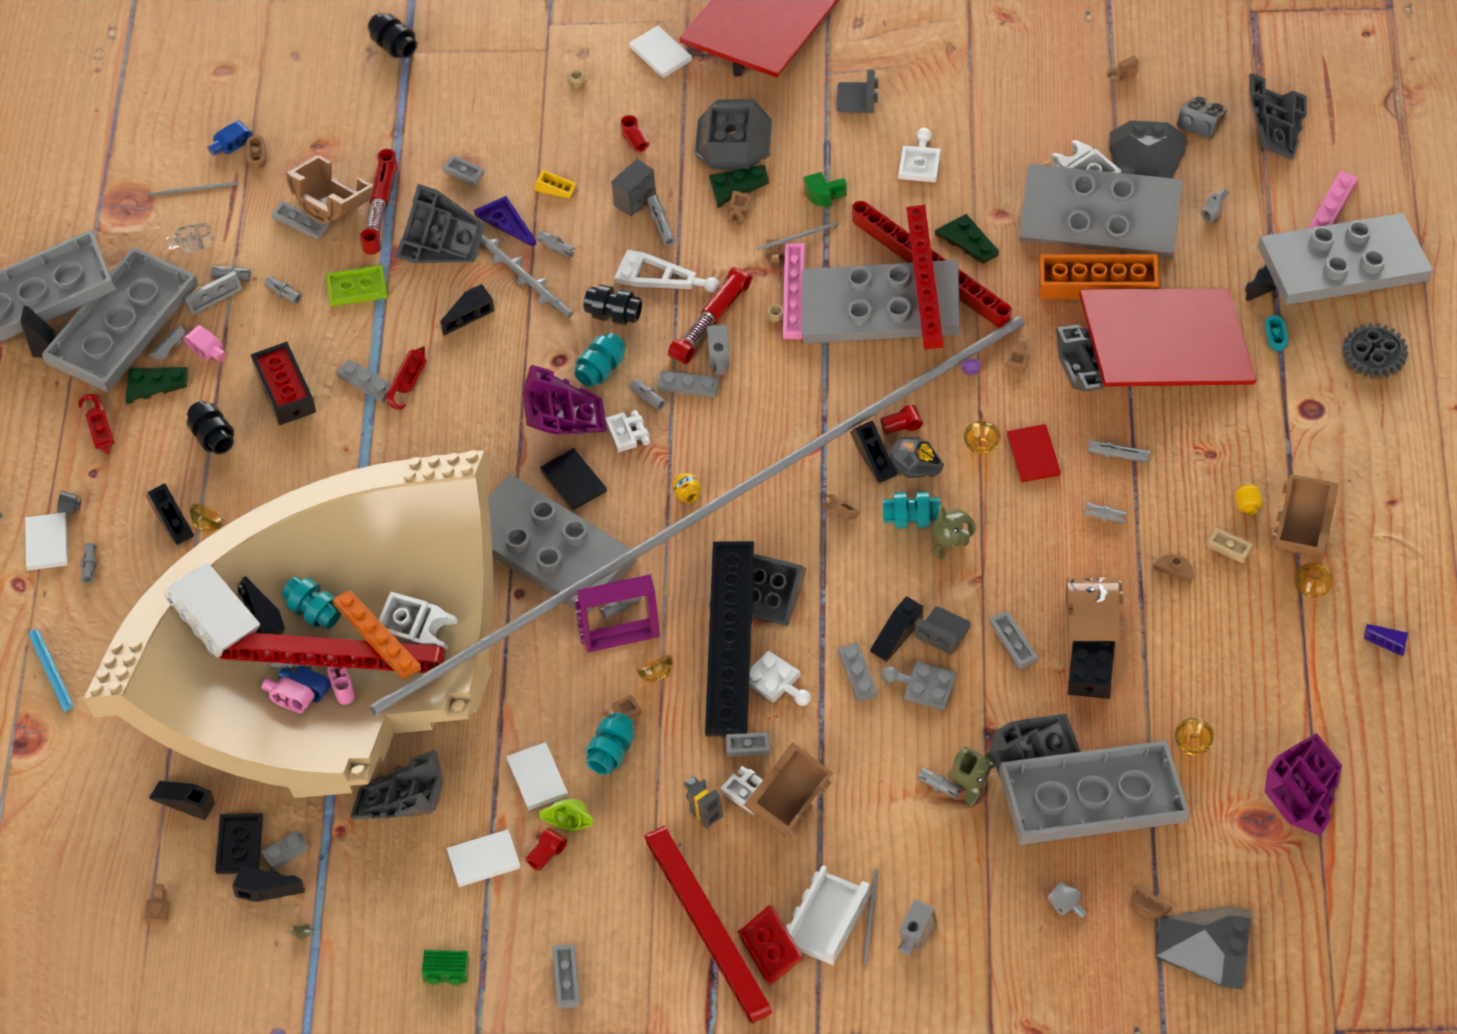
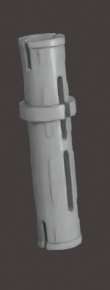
(658, 214)
(1109, 449)

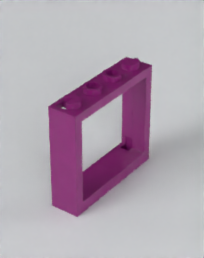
(622, 633)

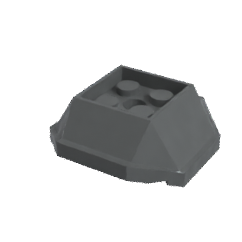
(737, 150)

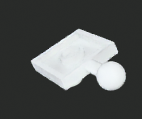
(920, 162)
(774, 676)

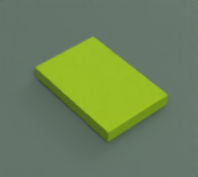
(356, 285)

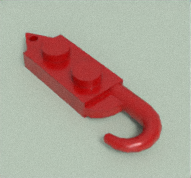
(407, 375)
(98, 423)

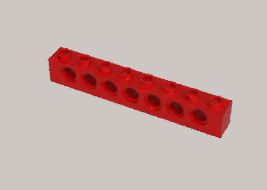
(924, 277)

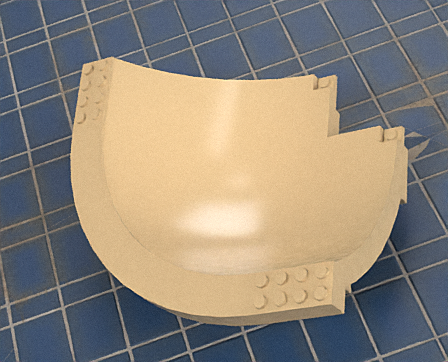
(371, 531)

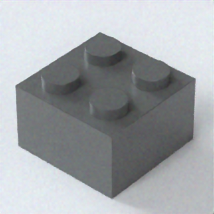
(633, 187)

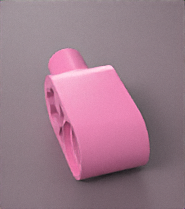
(205, 344)
(341, 684)
(289, 694)

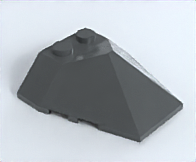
(1277, 116)
(1147, 148)
(439, 230)
(1078, 358)
(1033, 739)
(404, 793)
(1208, 943)

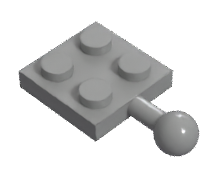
(926, 685)

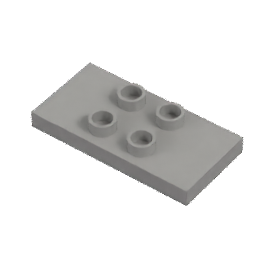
(1100, 210)
(1344, 258)
(53, 282)
(874, 302)
(118, 326)
(548, 540)
(1093, 792)

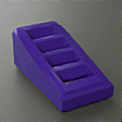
(1387, 638)

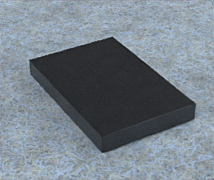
(573, 479)
(239, 842)

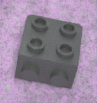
(858, 96)
(1200, 116)
(942, 629)

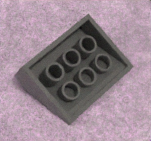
(776, 589)

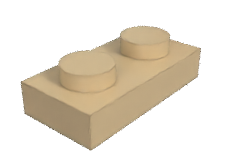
(1229, 545)

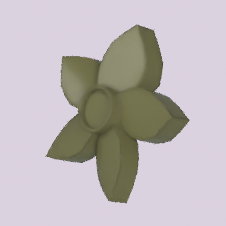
(301, 931)

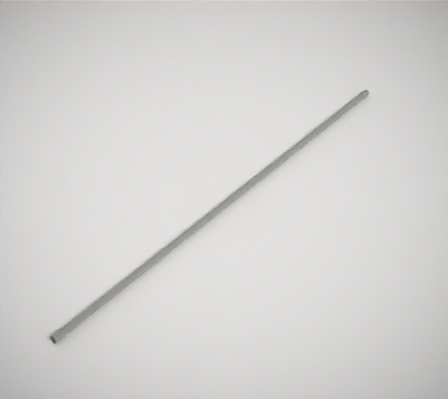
(388, 701)

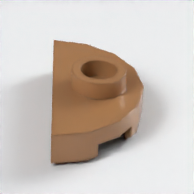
(1175, 566)
(1148, 904)

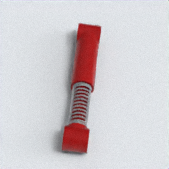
(379, 200)
(735, 283)

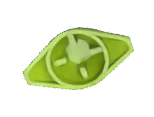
(567, 815)

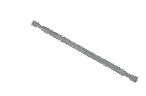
(191, 189)
(797, 236)
(870, 916)

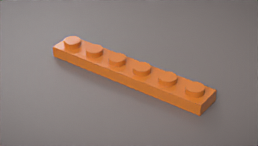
(376, 634)

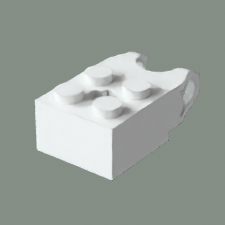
(1084, 158)
(414, 620)

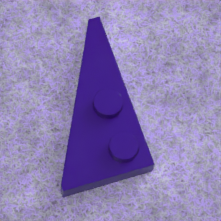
(506, 218)

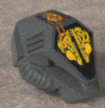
(915, 458)

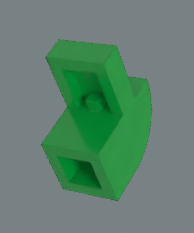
(822, 193)

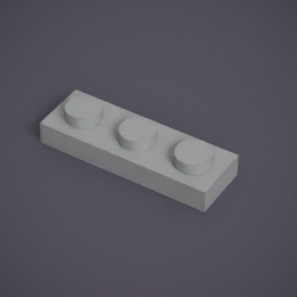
(299, 220)
(212, 293)
(364, 380)
(688, 384)
(1013, 640)
(857, 672)
(566, 976)

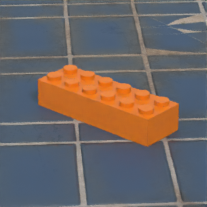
(1067, 274)

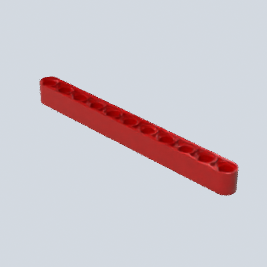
(898, 241)
(324, 652)
(708, 925)

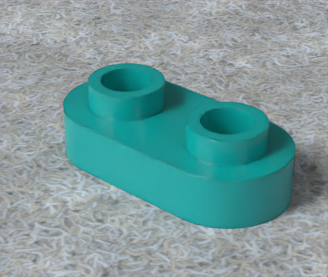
(1276, 337)

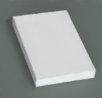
(660, 51)
(46, 541)
(537, 776)
(483, 858)

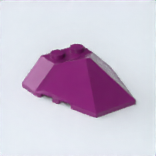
(559, 407)
(1303, 784)

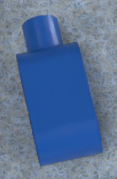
(230, 138)
(316, 682)

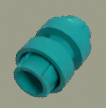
(603, 356)
(920, 510)
(305, 598)
(607, 748)

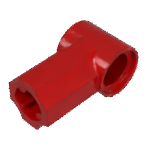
(633, 133)
(907, 418)
(549, 844)

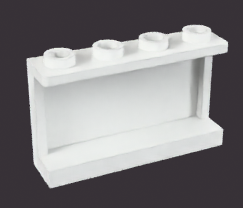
(211, 609)
(827, 915)

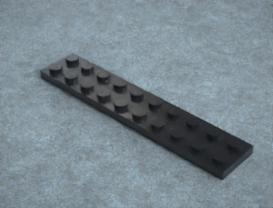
(730, 638)

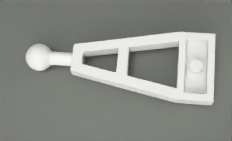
(634, 260)

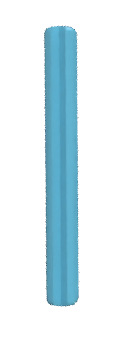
(50, 670)

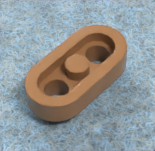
(256, 151)

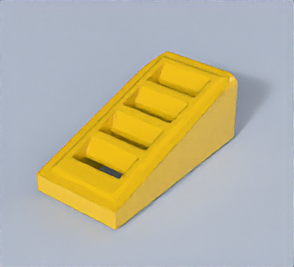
(551, 178)

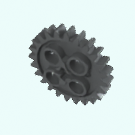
(1385, 360)

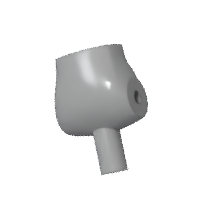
(1214, 206)
(1066, 899)

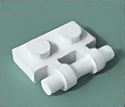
(621, 430)
(738, 789)

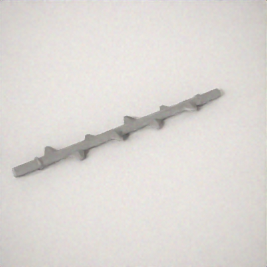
(524, 277)

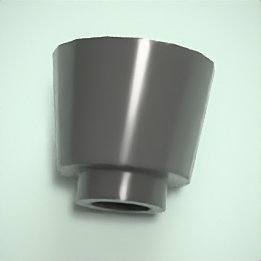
(68, 503)

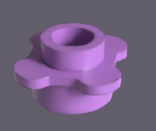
(971, 366)

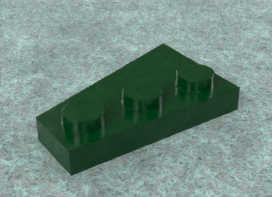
(738, 180)
(969, 237)
(149, 381)

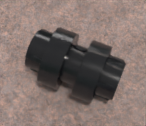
(392, 35)
(604, 303)
(210, 427)

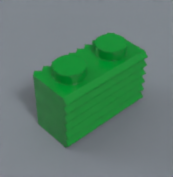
(445, 966)

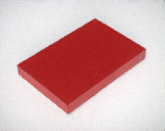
(1033, 453)
(770, 944)

